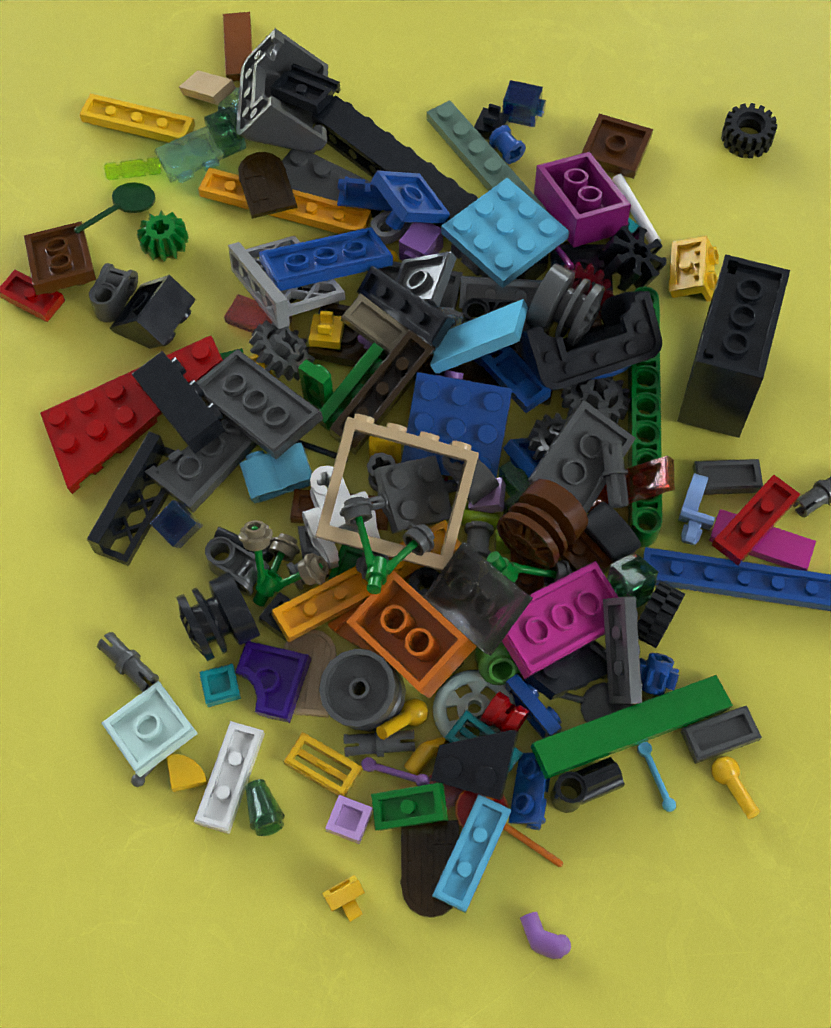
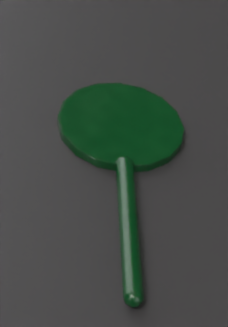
(128, 198)

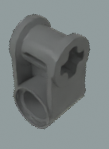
(112, 292)
(482, 482)
(239, 563)

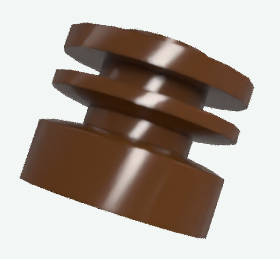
(542, 524)

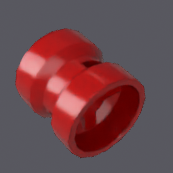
(504, 714)

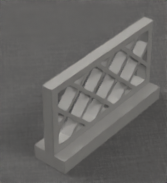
(267, 295)

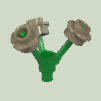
(257, 537)

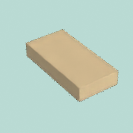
(207, 87)

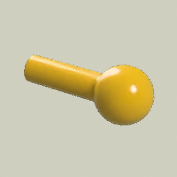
(413, 714)
(726, 772)

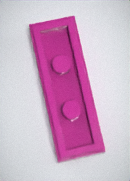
(776, 547)

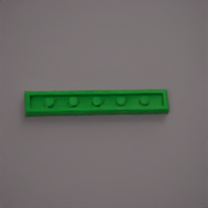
(630, 726)

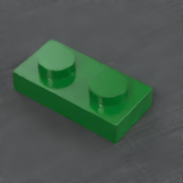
(315, 383)
(409, 806)

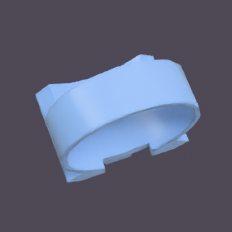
(691, 532)

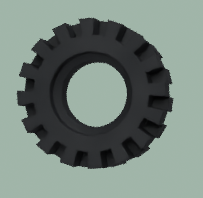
(749, 118)
(658, 613)

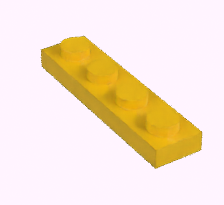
(135, 119)

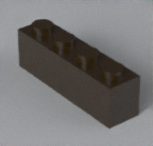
(386, 386)

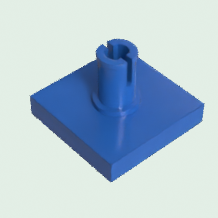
(409, 198)

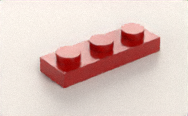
(755, 519)

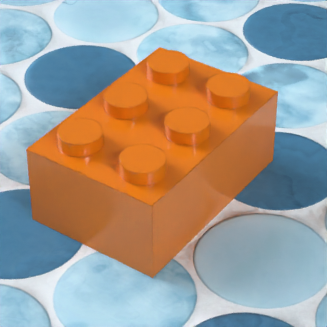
(411, 635)

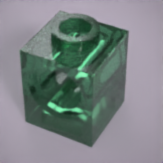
(223, 130)
(633, 578)

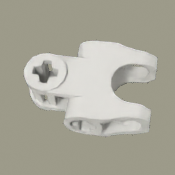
(327, 549)

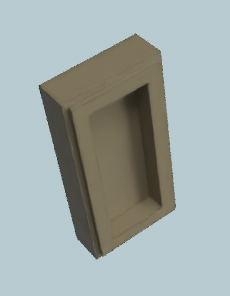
(374, 324)

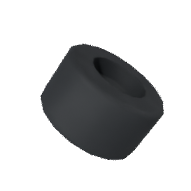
(611, 532)

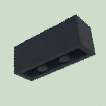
(180, 401)

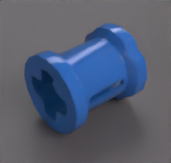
(506, 143)

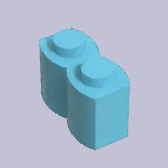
(274, 477)

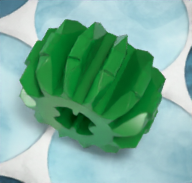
(162, 236)

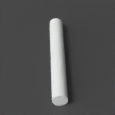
(636, 209)

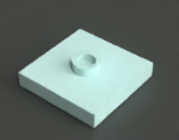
(149, 728)

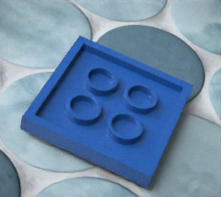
(462, 413)

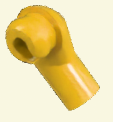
(423, 754)

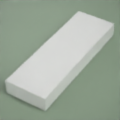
(229, 777)

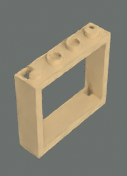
(426, 442)

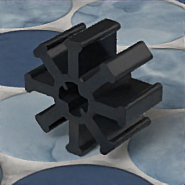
(632, 258)

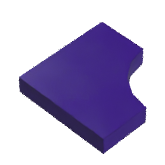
(275, 677)

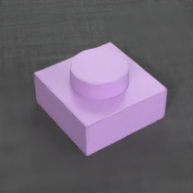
(493, 501)
(349, 819)

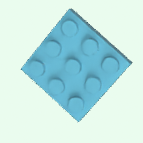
(504, 232)

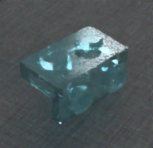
(189, 155)

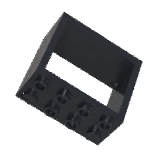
(734, 346)

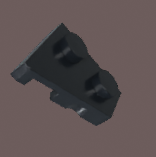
(477, 763)

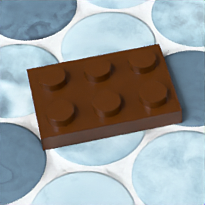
(59, 258)

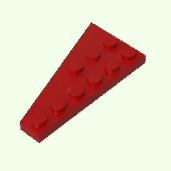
(113, 416)

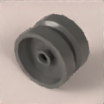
(342, 686)

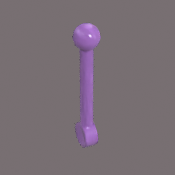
(369, 765)

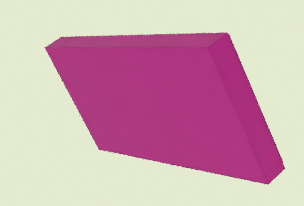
(559, 620)

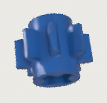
(658, 674)

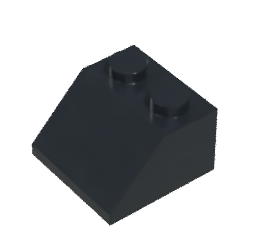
(154, 312)

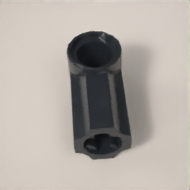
(588, 783)

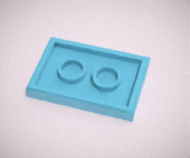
(480, 336)

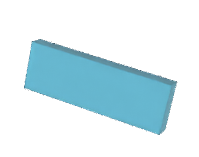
(471, 853)

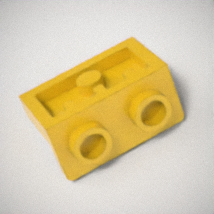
(693, 267)

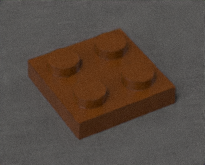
(618, 144)

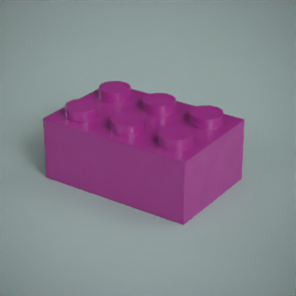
(581, 198)

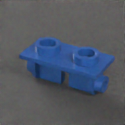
(360, 195)
(528, 796)

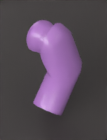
(542, 941)

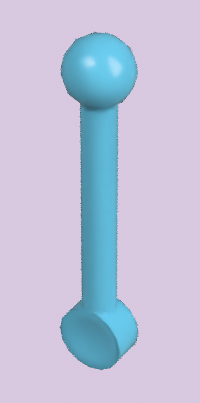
(644, 749)

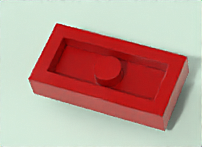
(20, 292)

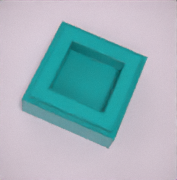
(220, 685)

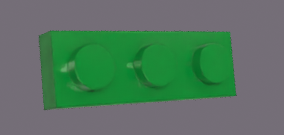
(352, 385)

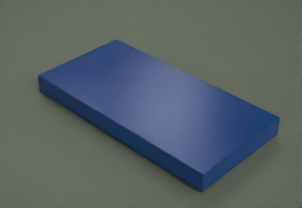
(325, 258)

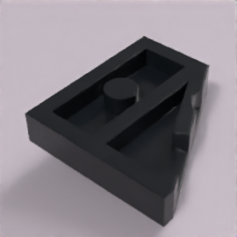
(569, 673)

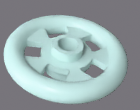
(447, 697)

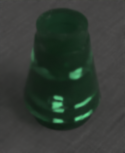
(263, 810)

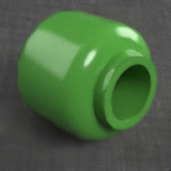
(497, 667)

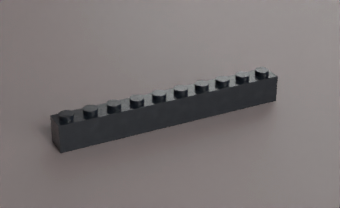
(377, 150)

